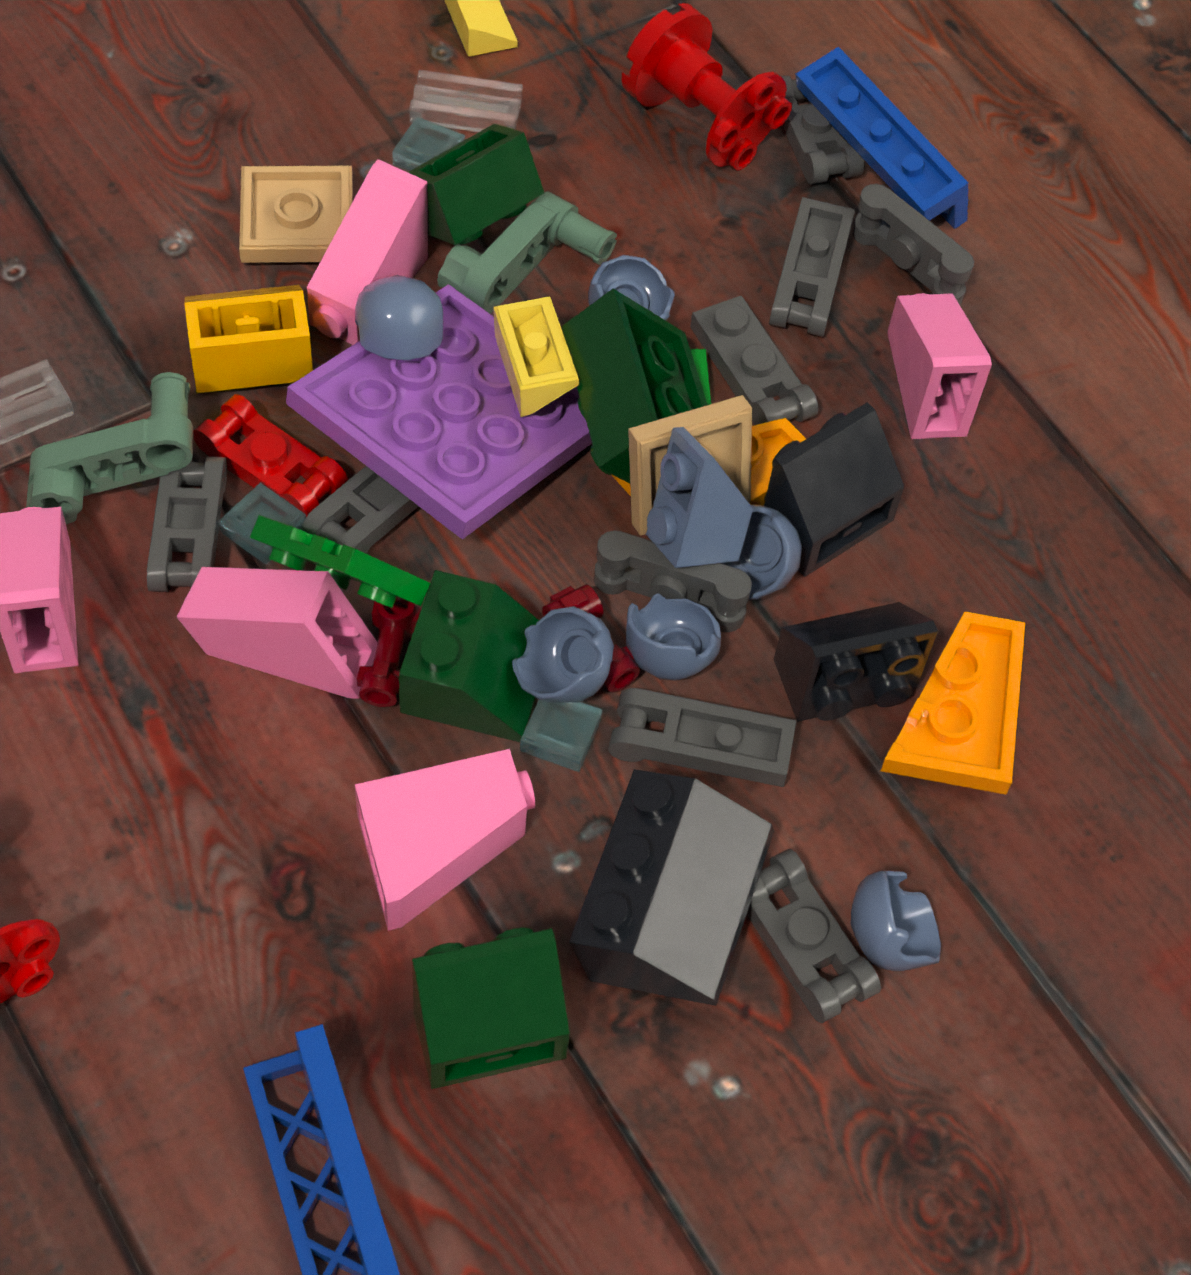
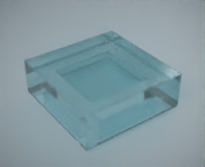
(423, 142)
(241, 519)
(561, 732)

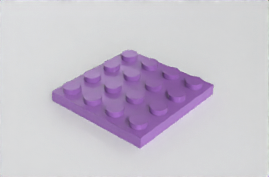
(443, 421)

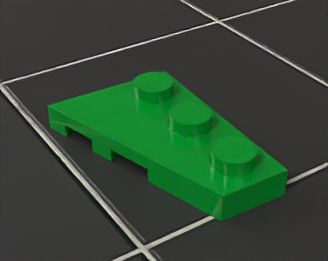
(377, 578)

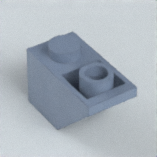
(697, 507)

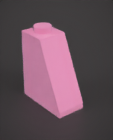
(377, 239)
(937, 364)
(37, 590)
(280, 625)
(439, 827)

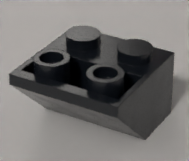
(836, 485)
(853, 660)

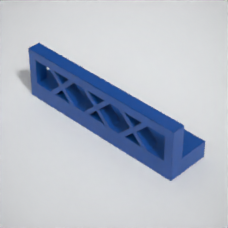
(884, 137)
(344, 1160)

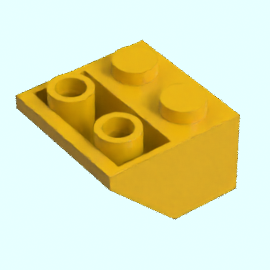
(248, 338)

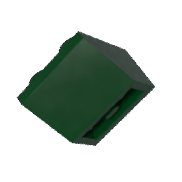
(479, 183)
(490, 1006)

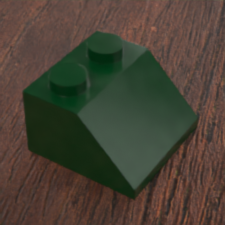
(463, 658)

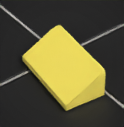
(481, 26)
(534, 353)

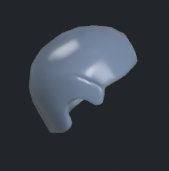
(636, 280)
(399, 318)
(769, 551)
(672, 637)
(565, 656)
(893, 924)

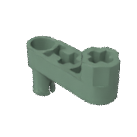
(497, 272)
(116, 455)

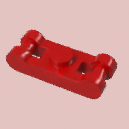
(268, 455)

